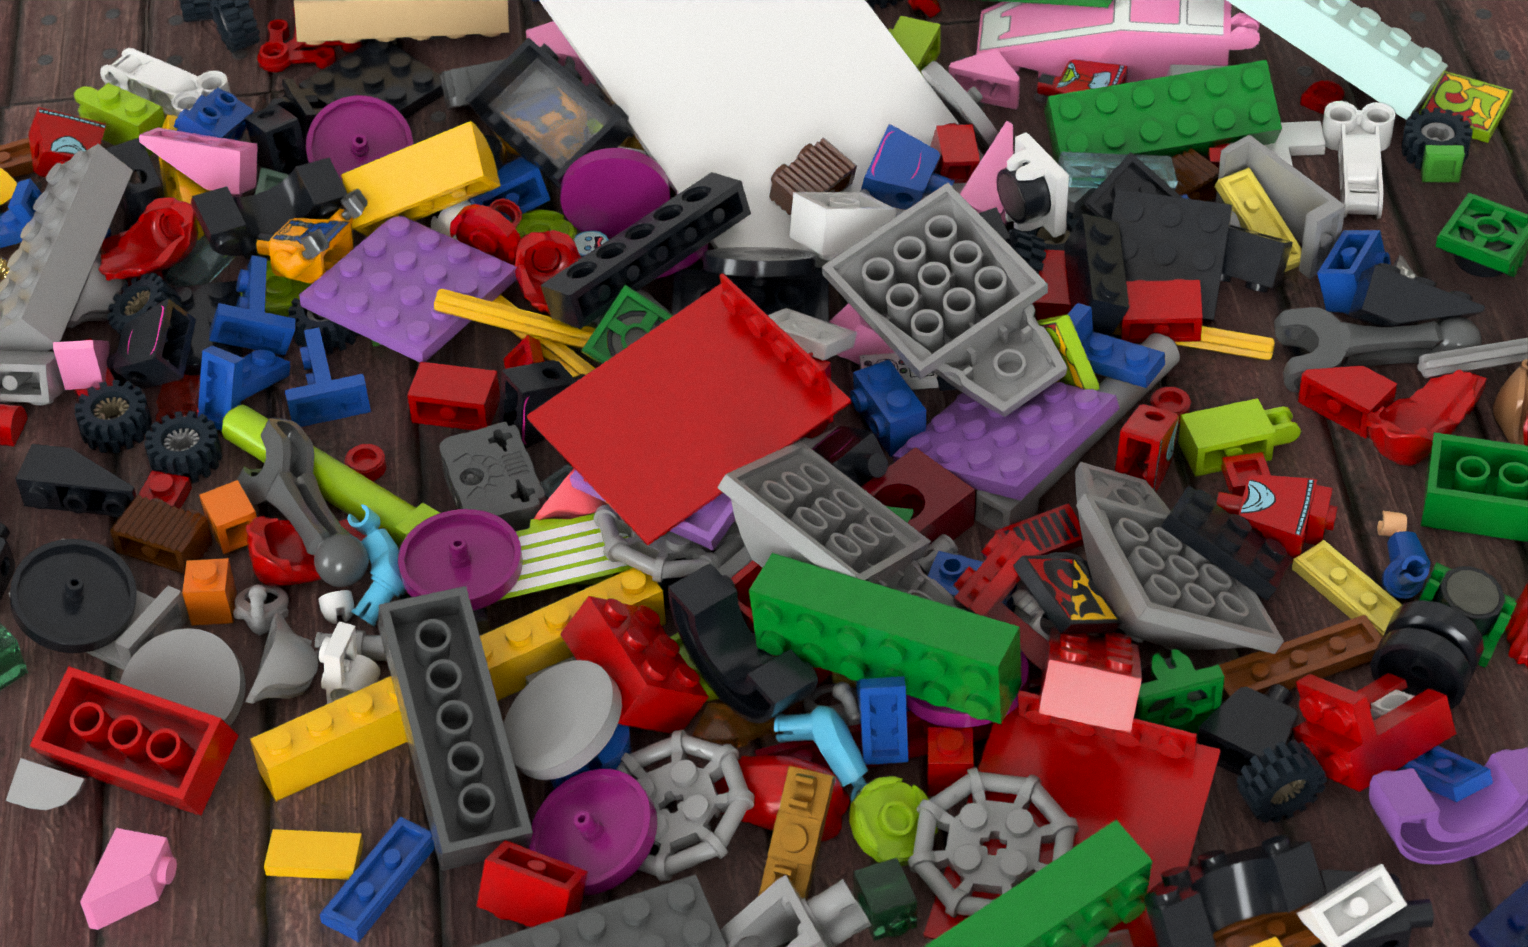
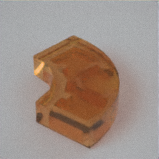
(724, 726)

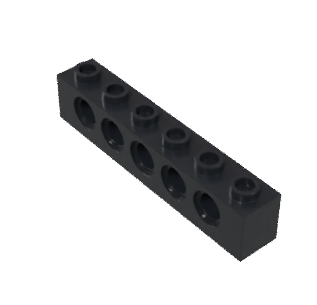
(646, 249)

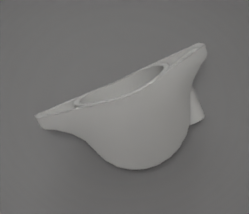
(95, 297)
(285, 664)

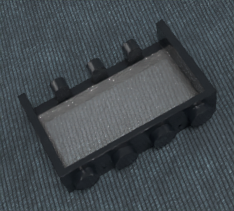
(547, 110)

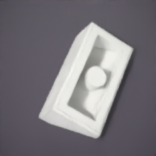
(1353, 907)

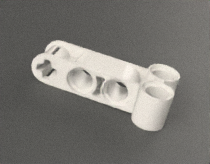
(160, 81)
(1359, 142)

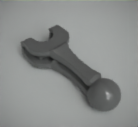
(1348, 344)
(291, 487)

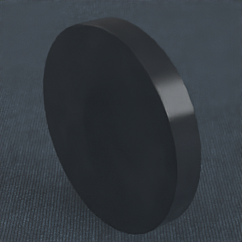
(759, 262)
(73, 595)

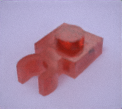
(178, 396)

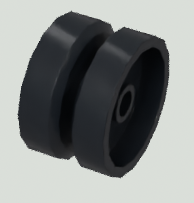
(1429, 649)

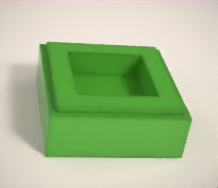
(1442, 163)

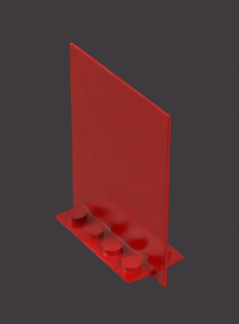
(687, 408)
(1144, 779)

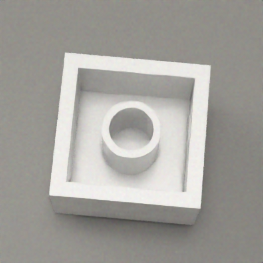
(835, 220)

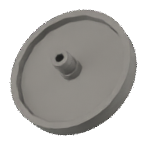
(961, 103)
(190, 670)
(562, 719)

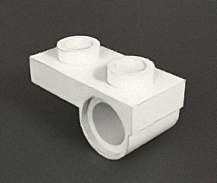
(343, 667)

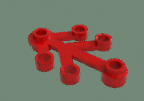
(277, 55)

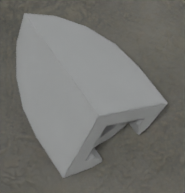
(43, 785)

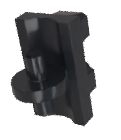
(300, 103)

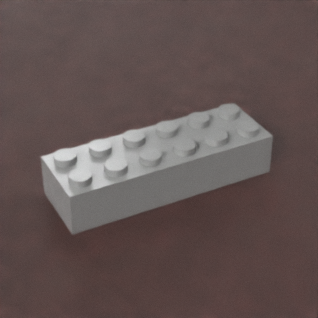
(59, 249)

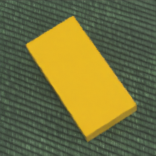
(313, 854)

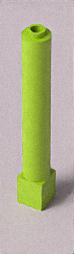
(336, 481)

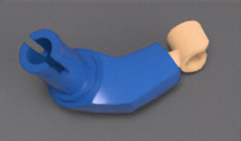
(1408, 560)

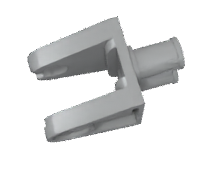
(784, 916)

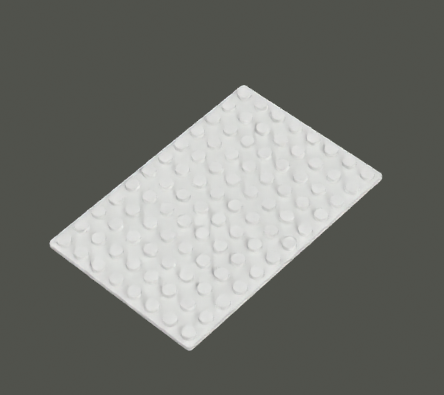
(749, 88)

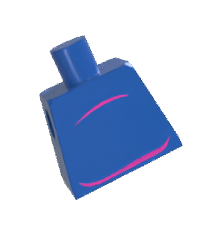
(903, 170)

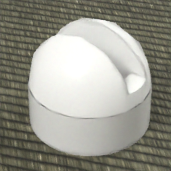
(337, 604)

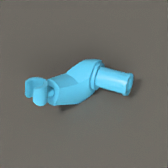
(384, 569)
(833, 740)

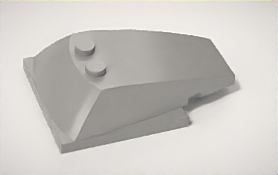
(952, 301)
(817, 515)
(1155, 580)

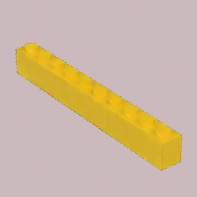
(371, 720)

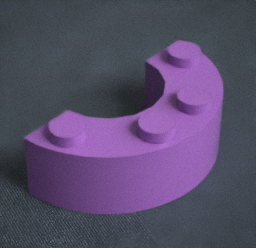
(1440, 831)

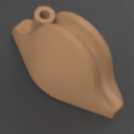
(1512, 404)

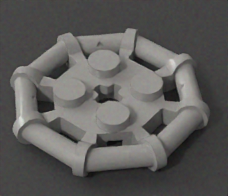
(660, 556)
(700, 800)
(980, 823)

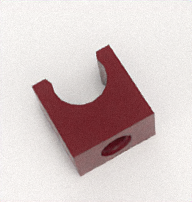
(936, 495)

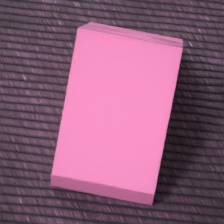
(990, 76)
(82, 363)

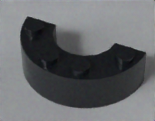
(236, 222)
(727, 652)
(1231, 888)

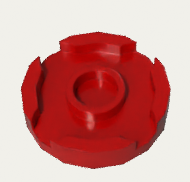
(488, 229)

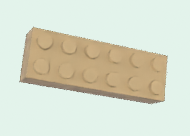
(391, 19)

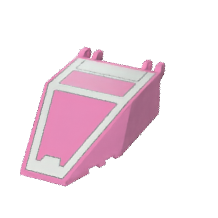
(1128, 33)

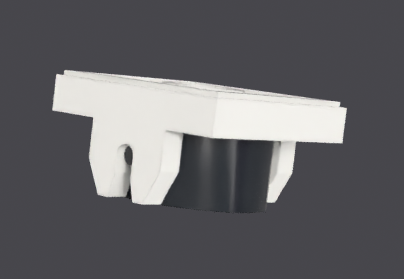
(1033, 188)

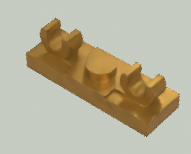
(798, 829)

